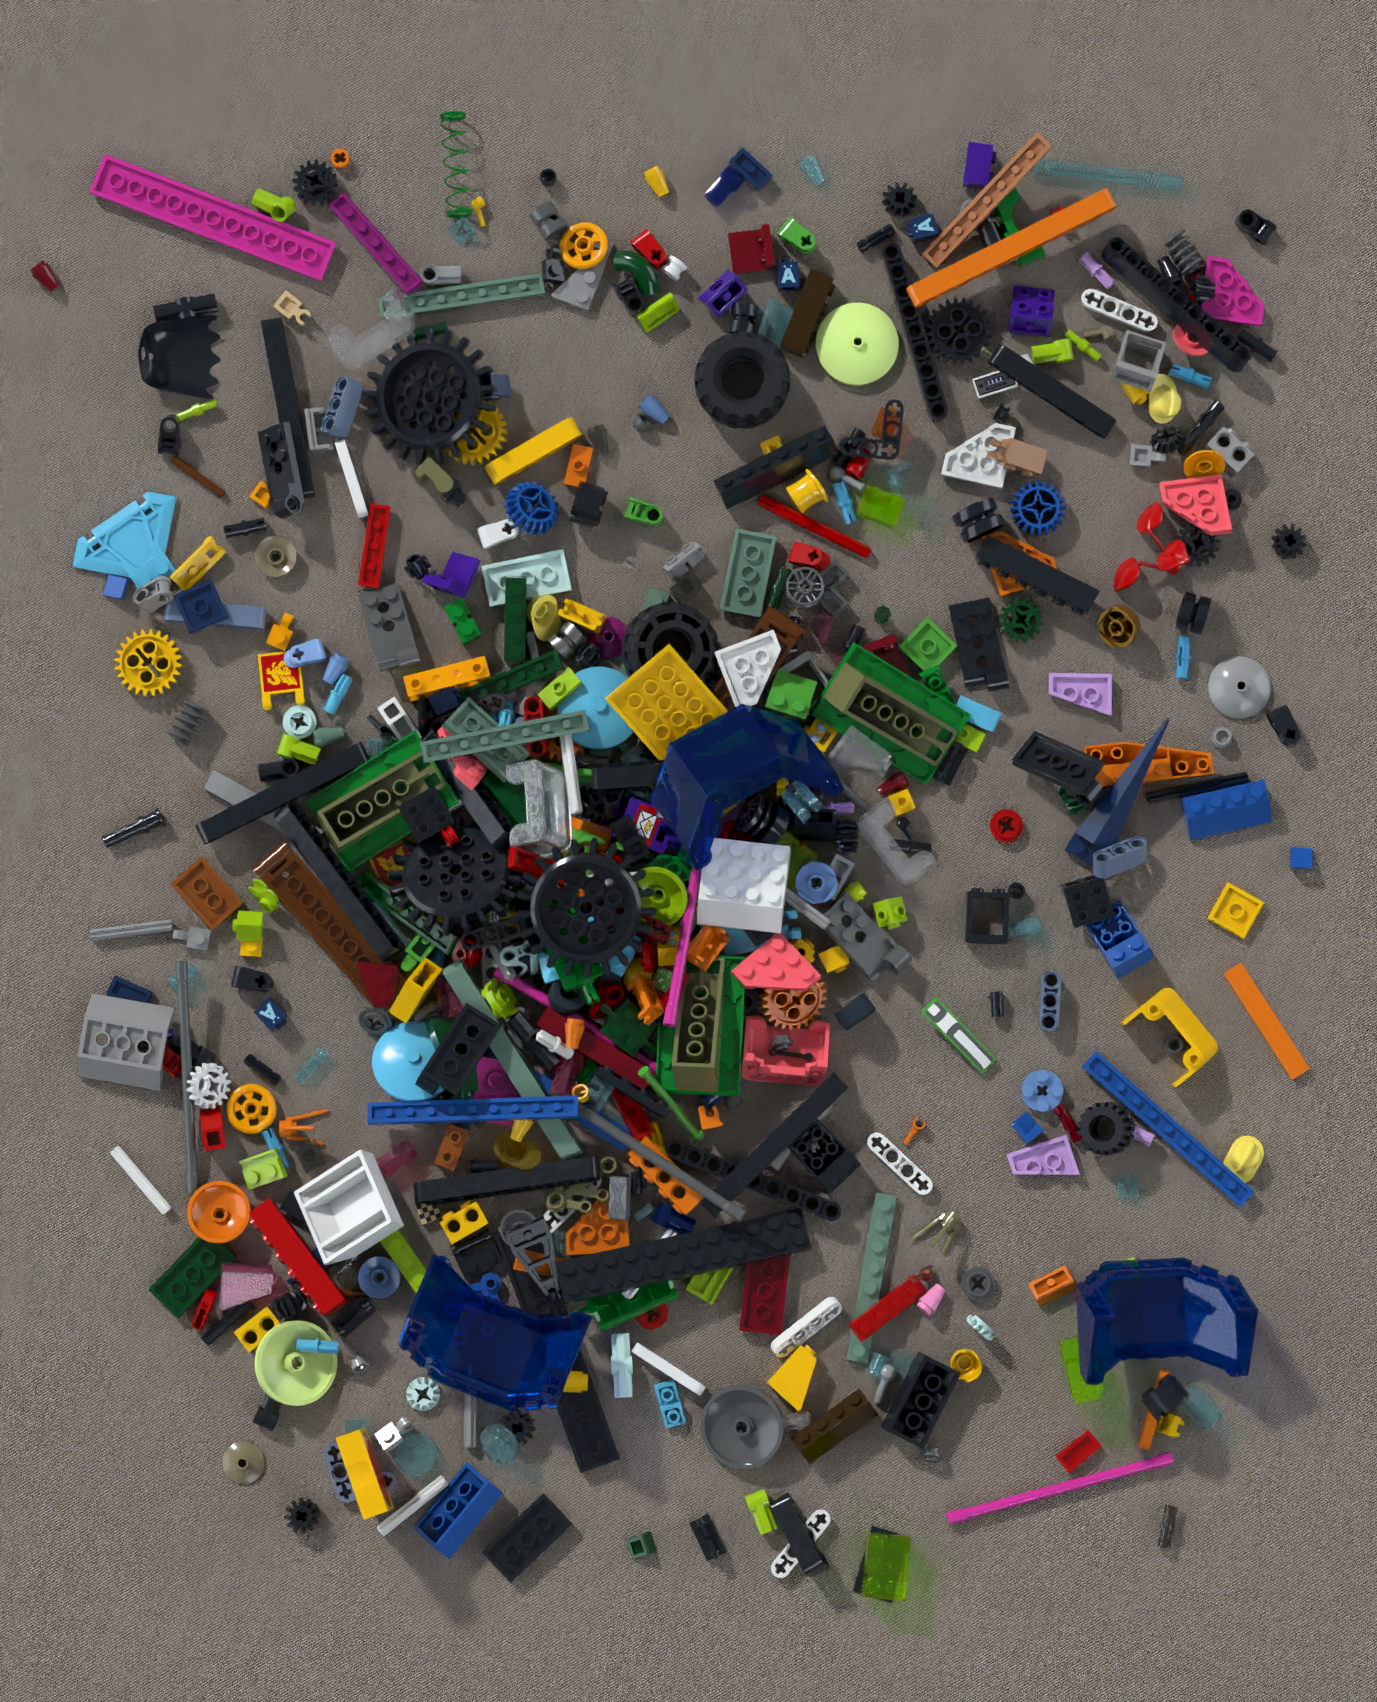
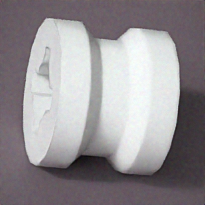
(673, 268)

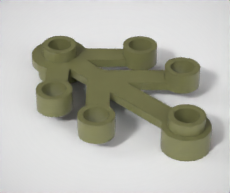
(580, 1190)

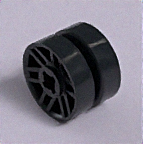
(1193, 613)

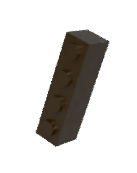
(806, 313)
(834, 1426)

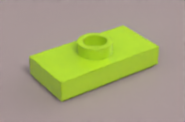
(658, 312)
(560, 688)
(970, 738)

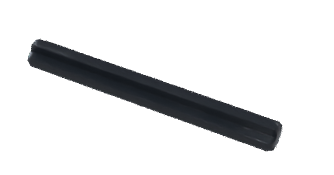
(1197, 787)

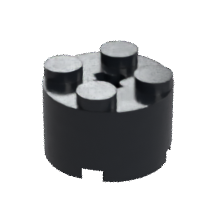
(587, 504)
(1165, 1397)

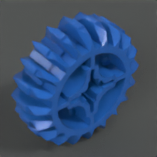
(1046, 506)
(531, 508)

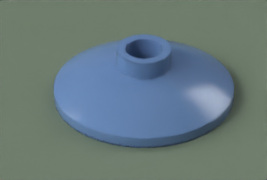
(368, 1281)

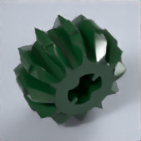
(1071, 804)

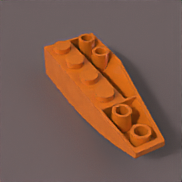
(1165, 765)

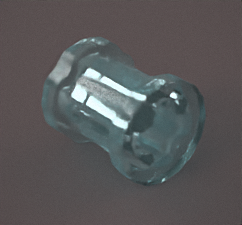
(876, 1364)

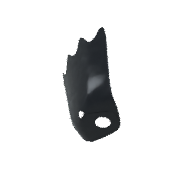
(179, 355)

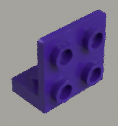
(1031, 311)
(456, 575)

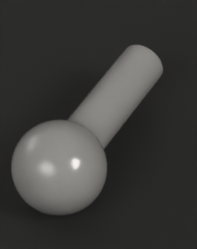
(838, 474)
(887, 1373)

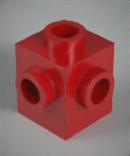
(469, 957)

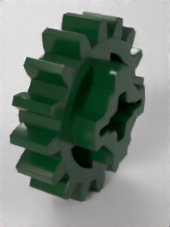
(1026, 628)

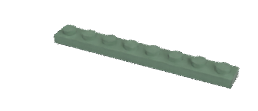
(472, 294)
(504, 736)
(872, 1269)

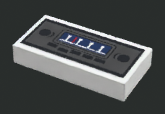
(992, 384)

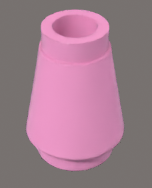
(930, 1300)

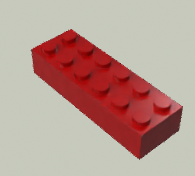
(299, 1258)

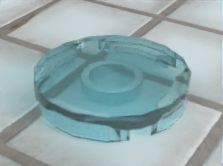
(499, 1444)
(416, 1454)

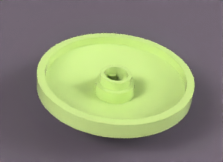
(857, 363)
(309, 1375)

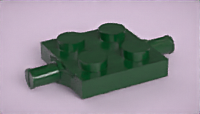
(626, 1029)

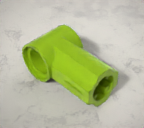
(278, 207)
(1058, 351)
(294, 748)
(760, 1508)

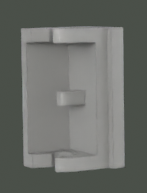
(318, 440)

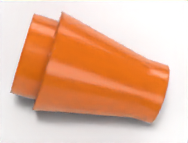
(574, 1030)

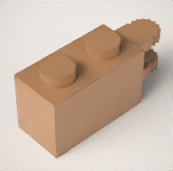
(1019, 456)

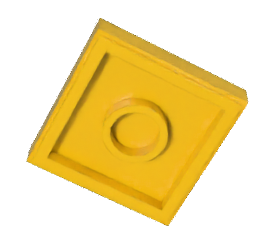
(1235, 910)

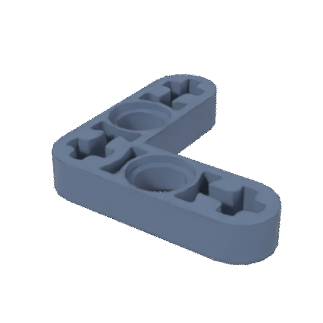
(338, 1489)

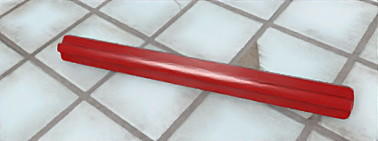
(814, 526)

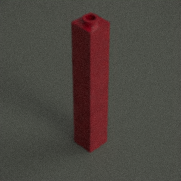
(596, 1049)

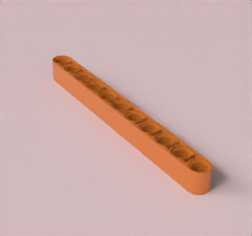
(1011, 248)

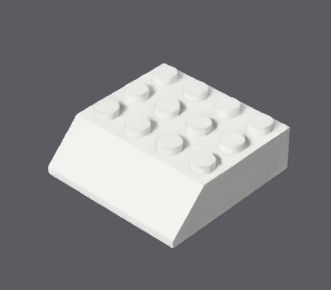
(744, 886)
(348, 1208)

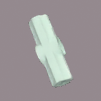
(621, 1365)

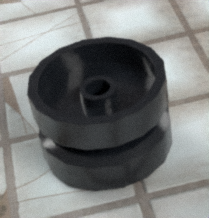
(978, 519)

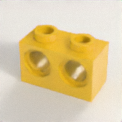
(466, 1226)
(256, 1325)

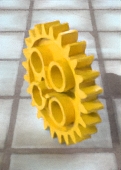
(493, 440)
(134, 675)

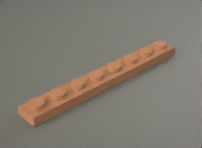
(987, 200)

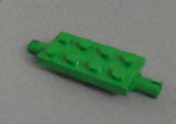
(577, 977)
(616, 1309)

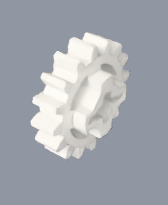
(208, 1085)

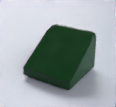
(641, 1545)

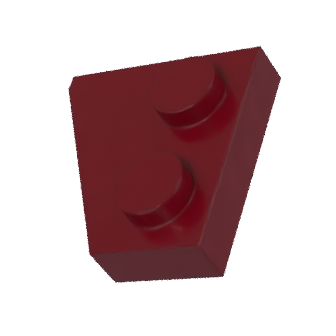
(379, 982)

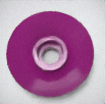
(613, 647)

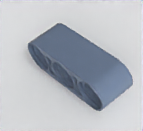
(342, 407)
(1119, 857)
(1053, 991)

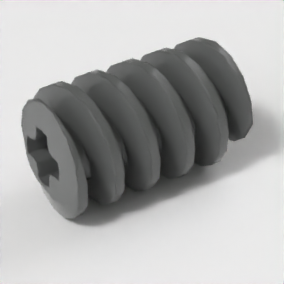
(1184, 253)
(187, 722)

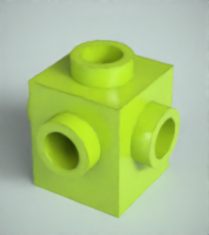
(890, 912)

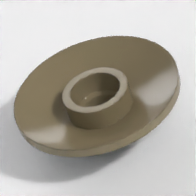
(271, 546)
(253, 1457)

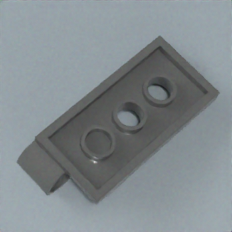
(392, 647)
(875, 951)

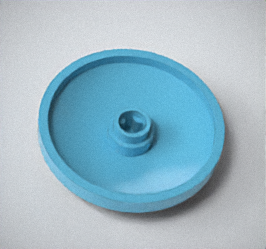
(605, 724)
(400, 1060)

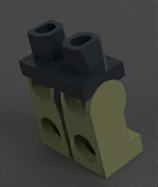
(442, 481)

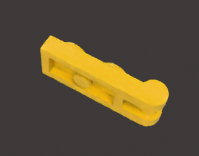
(197, 564)

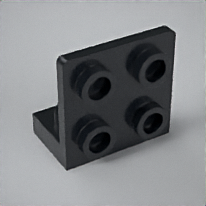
(426, 814)
(1087, 900)

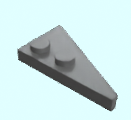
(582, 285)

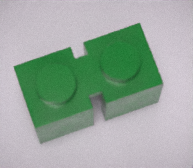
(466, 628)

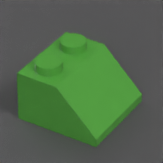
(791, 695)

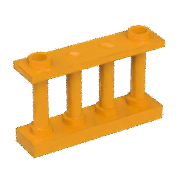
(459, 674)

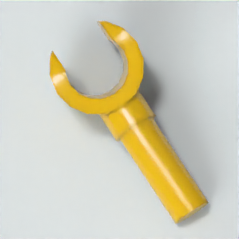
(477, 204)

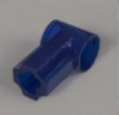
(727, 182)
(670, 1218)

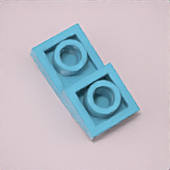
(980, 714)
(669, 1403)

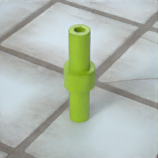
(1083, 345)
(197, 409)

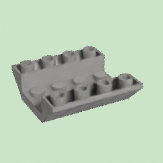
(125, 1025)

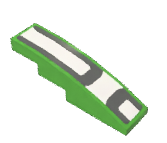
(958, 1035)

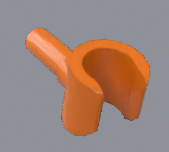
(913, 1131)

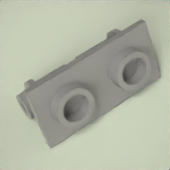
(689, 554)

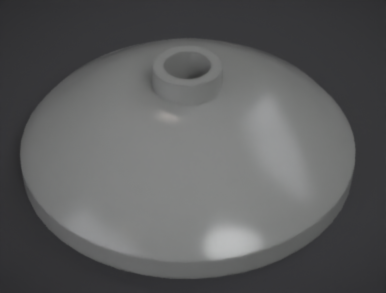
(1228, 697)

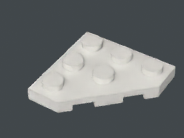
(970, 459)
(748, 666)

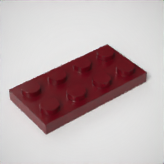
(765, 1296)

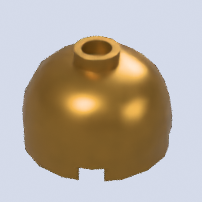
(1119, 626)

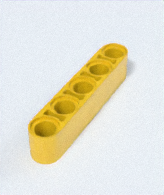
(533, 451)

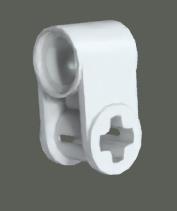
(493, 534)

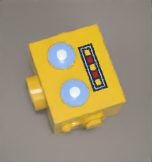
(820, 734)
(667, 951)

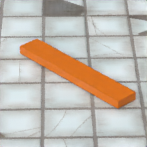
(1266, 1021)

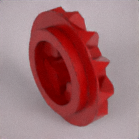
(1003, 816)
(648, 956)
(656, 1321)

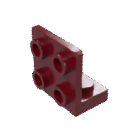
(751, 250)
(888, 650)

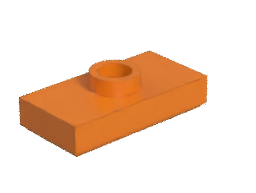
(578, 465)

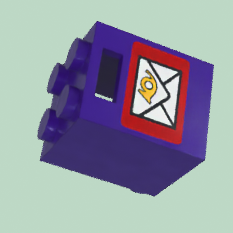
(647, 824)

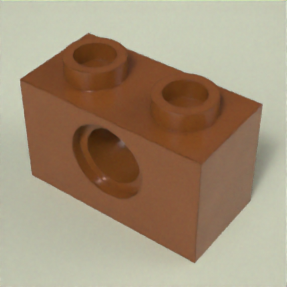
(452, 1147)

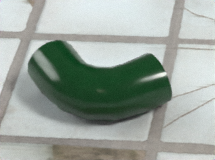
(640, 268)

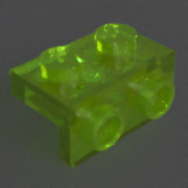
(880, 506)

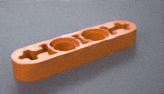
(1150, 1422)

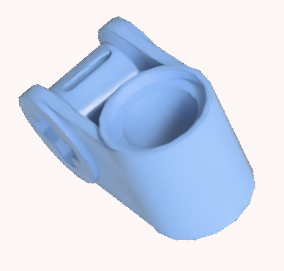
(308, 653)

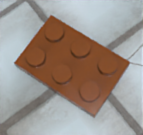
(207, 893)

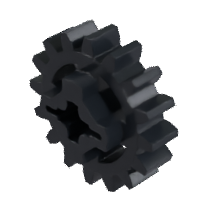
(311, 190)
(1206, 546)
(592, 806)

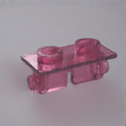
(447, 998)
(565, 1070)
(403, 1155)

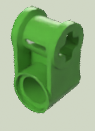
(795, 234)
(641, 512)

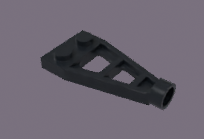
(526, 1236)

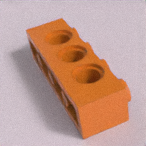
(681, 1205)

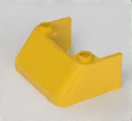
(1170, 1004)

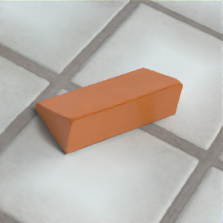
(1052, 1286)

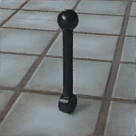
(773, 1052)

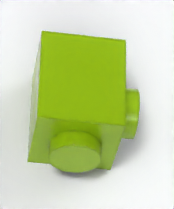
(248, 926)

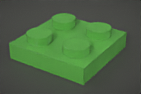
(927, 645)

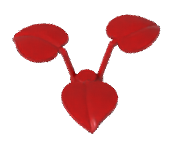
(1169, 560)

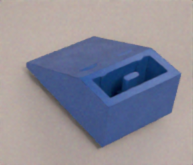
(1120, 942)

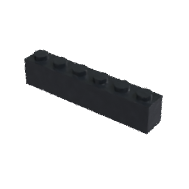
(775, 467)
(1036, 575)

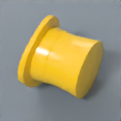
(807, 492)

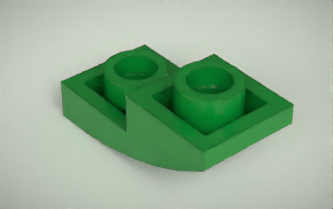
(935, 681)

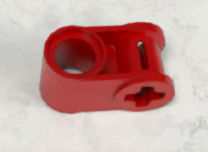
(647, 246)
(806, 556)
(606, 995)
(170, 1059)

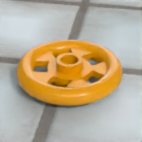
(580, 229)
(248, 1091)

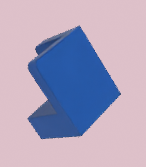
(1026, 1127)

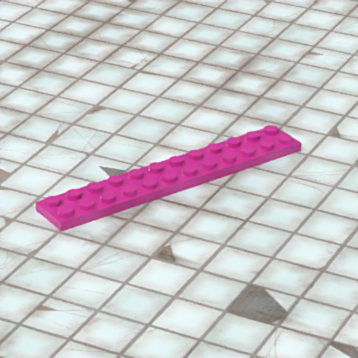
(212, 218)

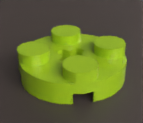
(500, 998)

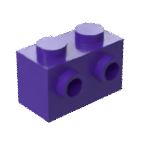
(978, 165)

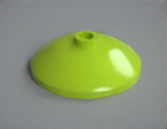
(674, 899)

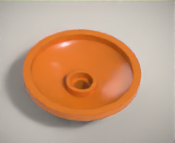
(216, 1198)

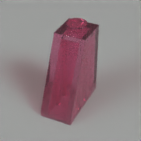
(244, 1283)

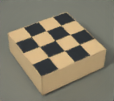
(428, 1213)

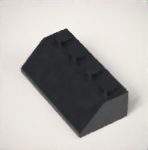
(920, 1400)

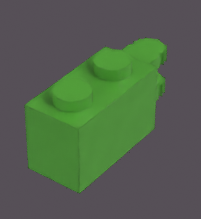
(417, 951)

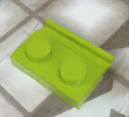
(263, 1169)
(708, 1284)

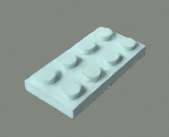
(544, 573)

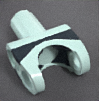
(524, 961)

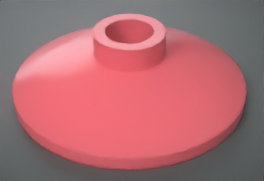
(1187, 343)

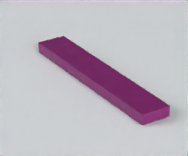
(375, 243)

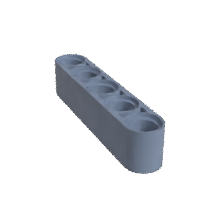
(239, 616)

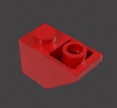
(213, 1129)

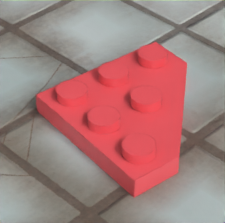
(1199, 502)
(467, 767)
(776, 967)

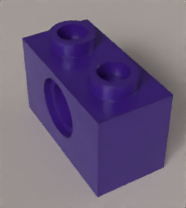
(723, 293)

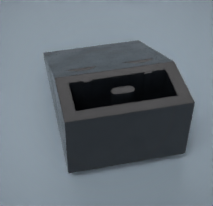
(824, 1155)

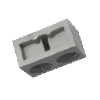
(1227, 452)
(842, 869)

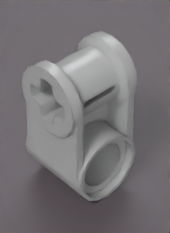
(152, 595)

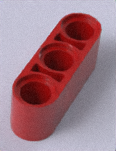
(529, 715)

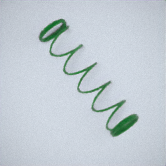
(452, 213)

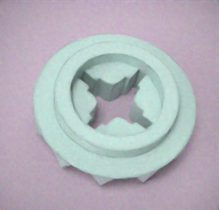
(297, 712)
(980, 1327)
(433, 1393)

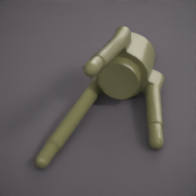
(950, 1222)

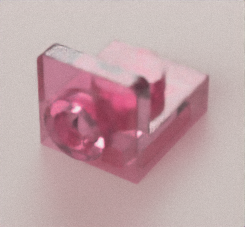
(823, 631)

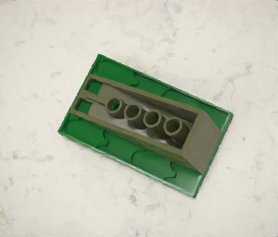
(891, 711)
(362, 807)
(706, 1044)

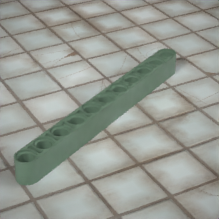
(512, 1059)

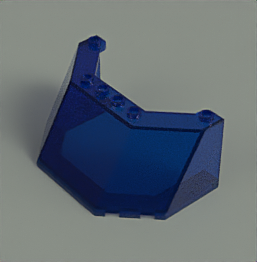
(726, 764)
(1163, 1312)
(488, 1345)

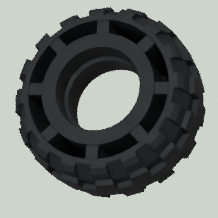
(742, 348)
(671, 616)

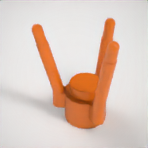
(289, 1128)

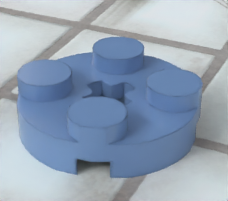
(804, 884)
(1054, 1090)

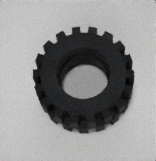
(1122, 1123)

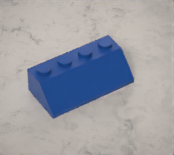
(1226, 810)
(458, 1510)

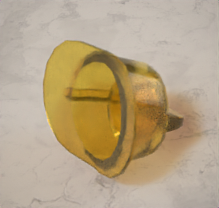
(516, 1154)

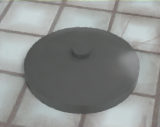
(742, 1426)

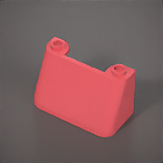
(762, 1067)

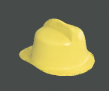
(1163, 399)
(544, 616)
(1244, 1157)

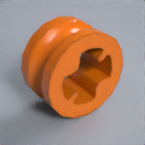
(339, 152)

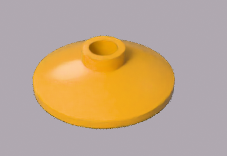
(1204, 464)

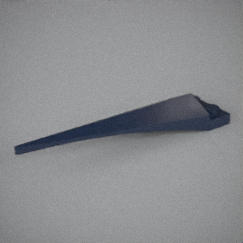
(1109, 816)

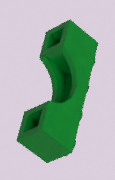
(1004, 218)

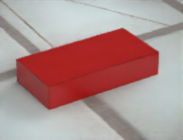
(1078, 1451)

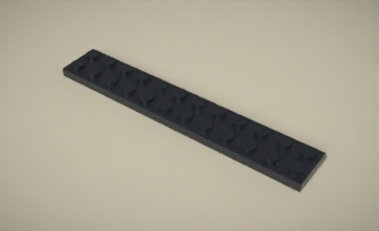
(682, 1256)
(579, 1412)

